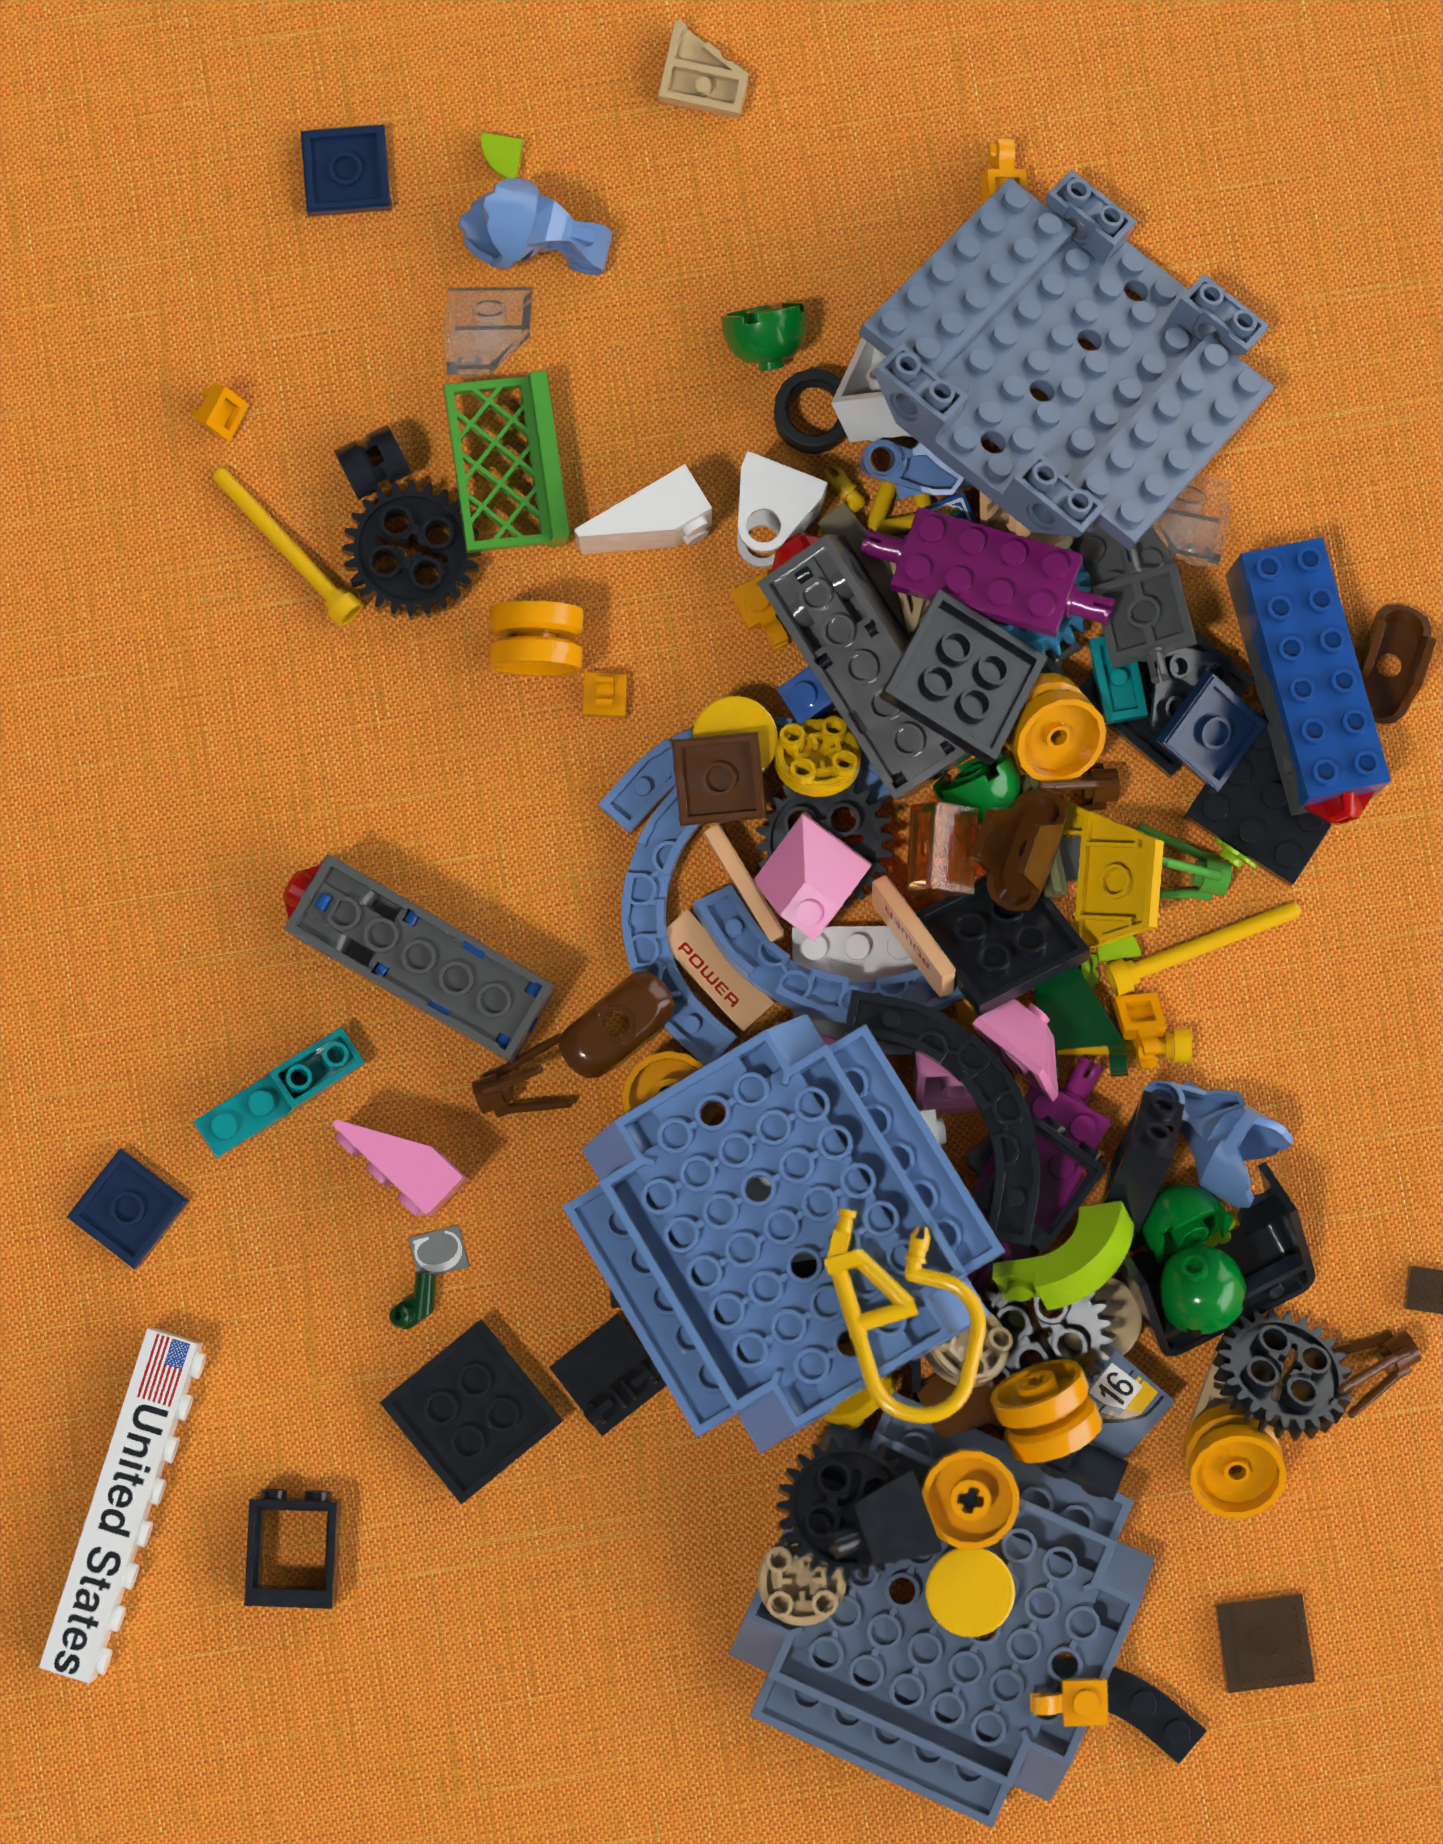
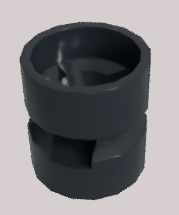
(359, 469)

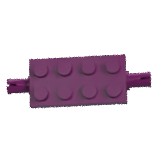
(988, 572)
(1057, 1171)

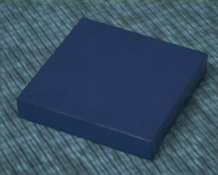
(346, 170)
(1211, 731)
(128, 1208)

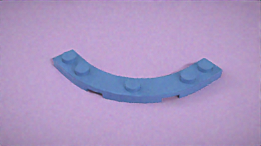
(654, 778)
(646, 931)
(789, 983)

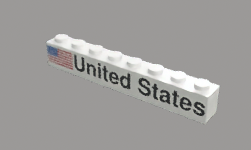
(122, 1505)

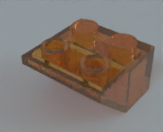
(941, 850)

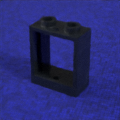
(1144, 1155)
(1083, 1156)
(286, 1595)

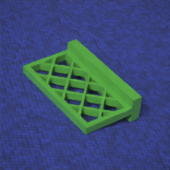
(543, 458)

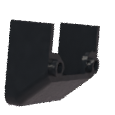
(1269, 1255)

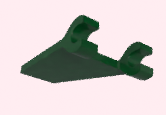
(1079, 1019)

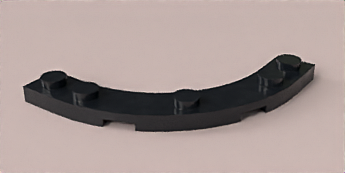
(988, 1084)
(1145, 1709)

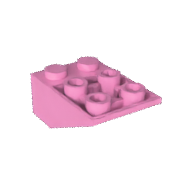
(414, 1168)

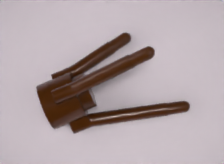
(1098, 785)
(496, 1087)
(1394, 1356)

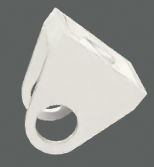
(774, 499)

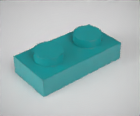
(1119, 688)

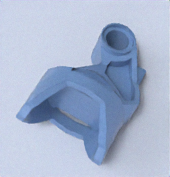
(520, 222)
(913, 471)
(1223, 1136)

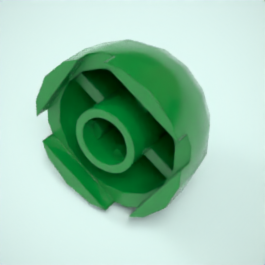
(766, 333)
(981, 785)
(1177, 1219)
(1201, 1289)

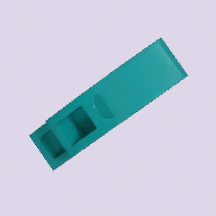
(279, 1093)

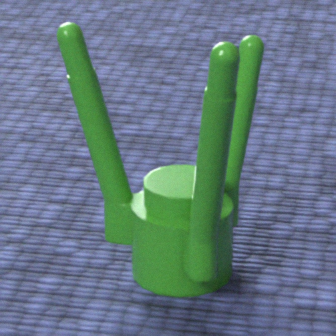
(1208, 874)

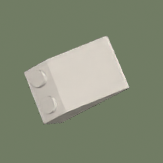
(860, 399)
(653, 518)

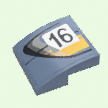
(1127, 1404)

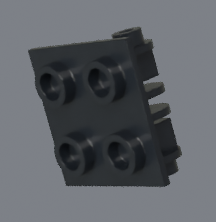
(1184, 671)
(609, 1375)
(1091, 1468)

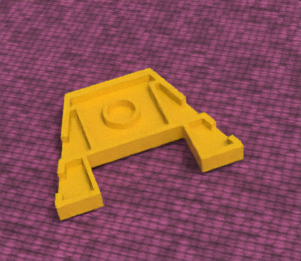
(1115, 878)

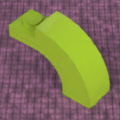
(1077, 1266)

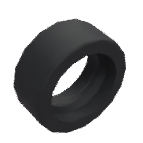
(806, 443)

